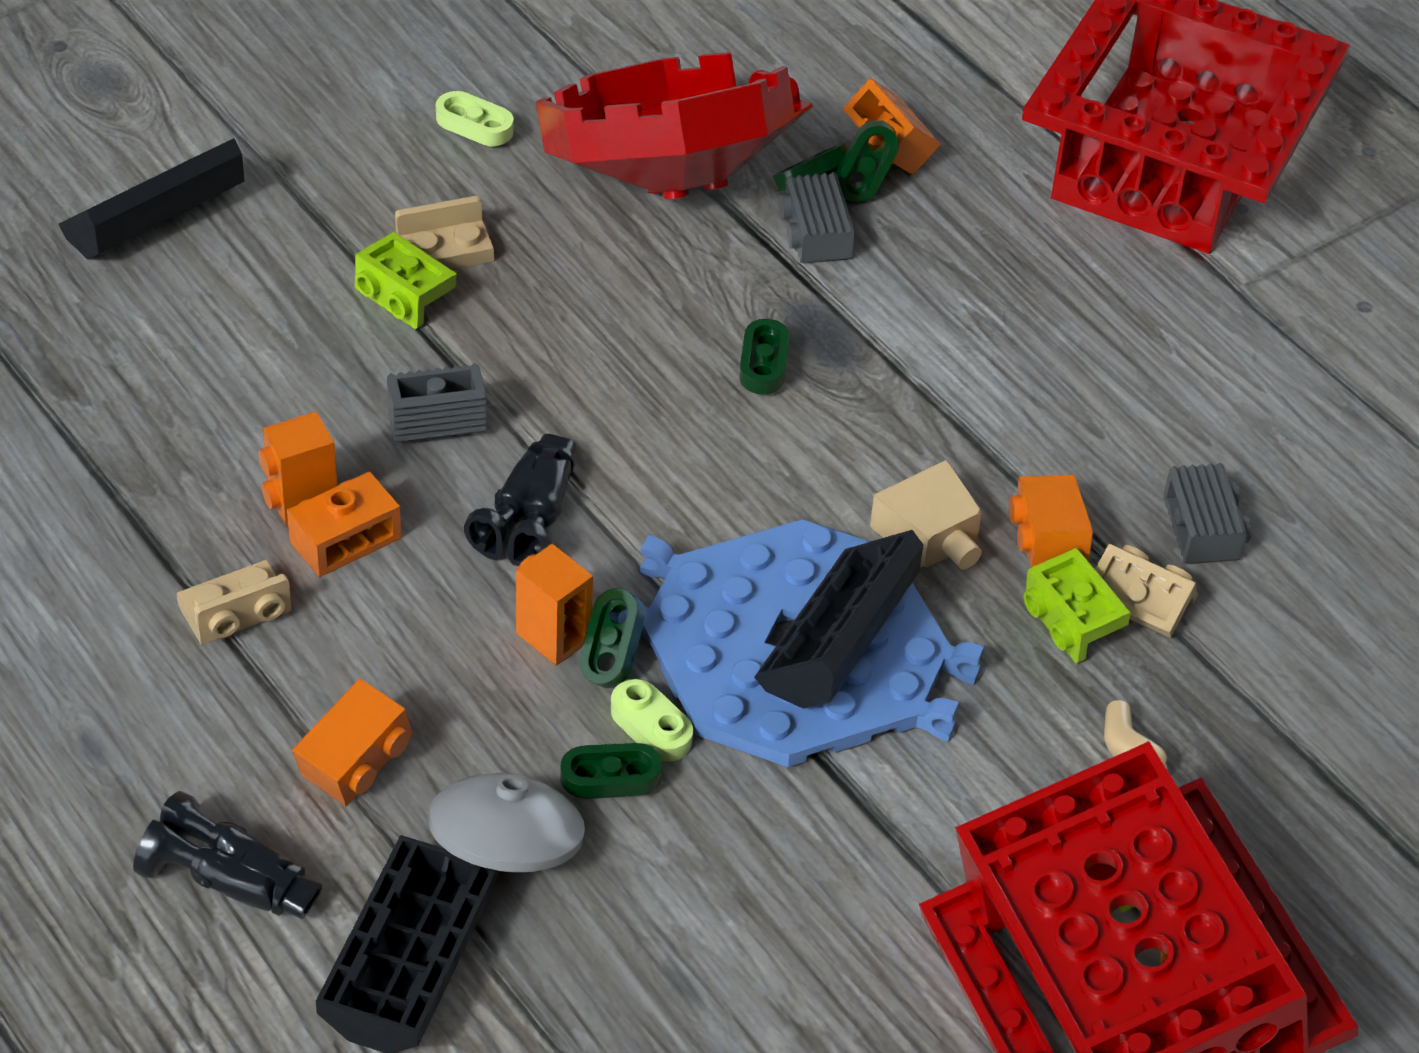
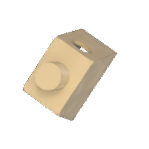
(937, 511)

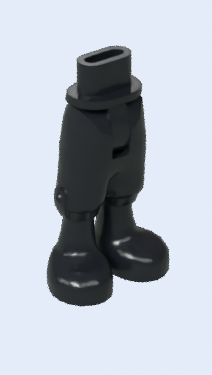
(530, 491)
(234, 865)

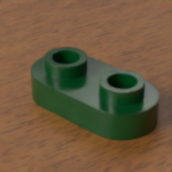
(867, 159)
(820, 163)
(764, 356)
(609, 639)
(611, 770)

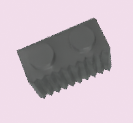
(817, 218)
(436, 403)
(1206, 513)

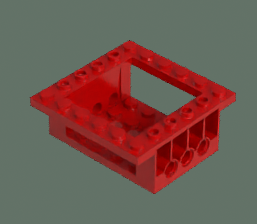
(1225, 68)
(1132, 838)

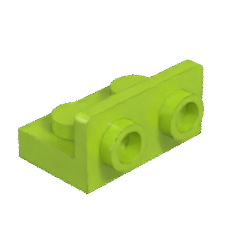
(401, 278)
(1073, 602)

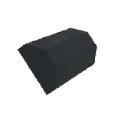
(155, 200)
(841, 620)
(404, 946)

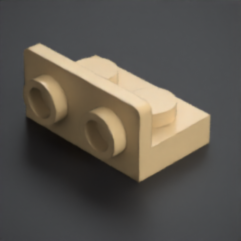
(448, 231)
(1151, 593)
(235, 601)

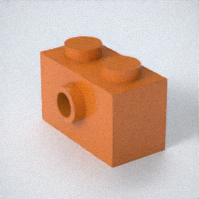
(879, 103)
(297, 462)
(1050, 517)
(344, 524)
(553, 603)
(353, 742)

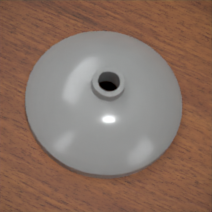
(506, 823)

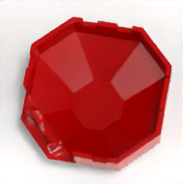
(669, 123)

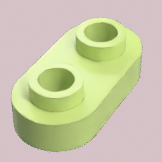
(474, 118)
(645, 712)

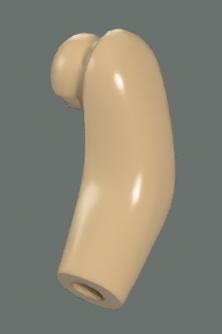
(1120, 733)

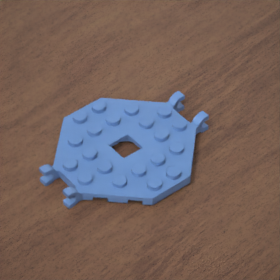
(714, 634)

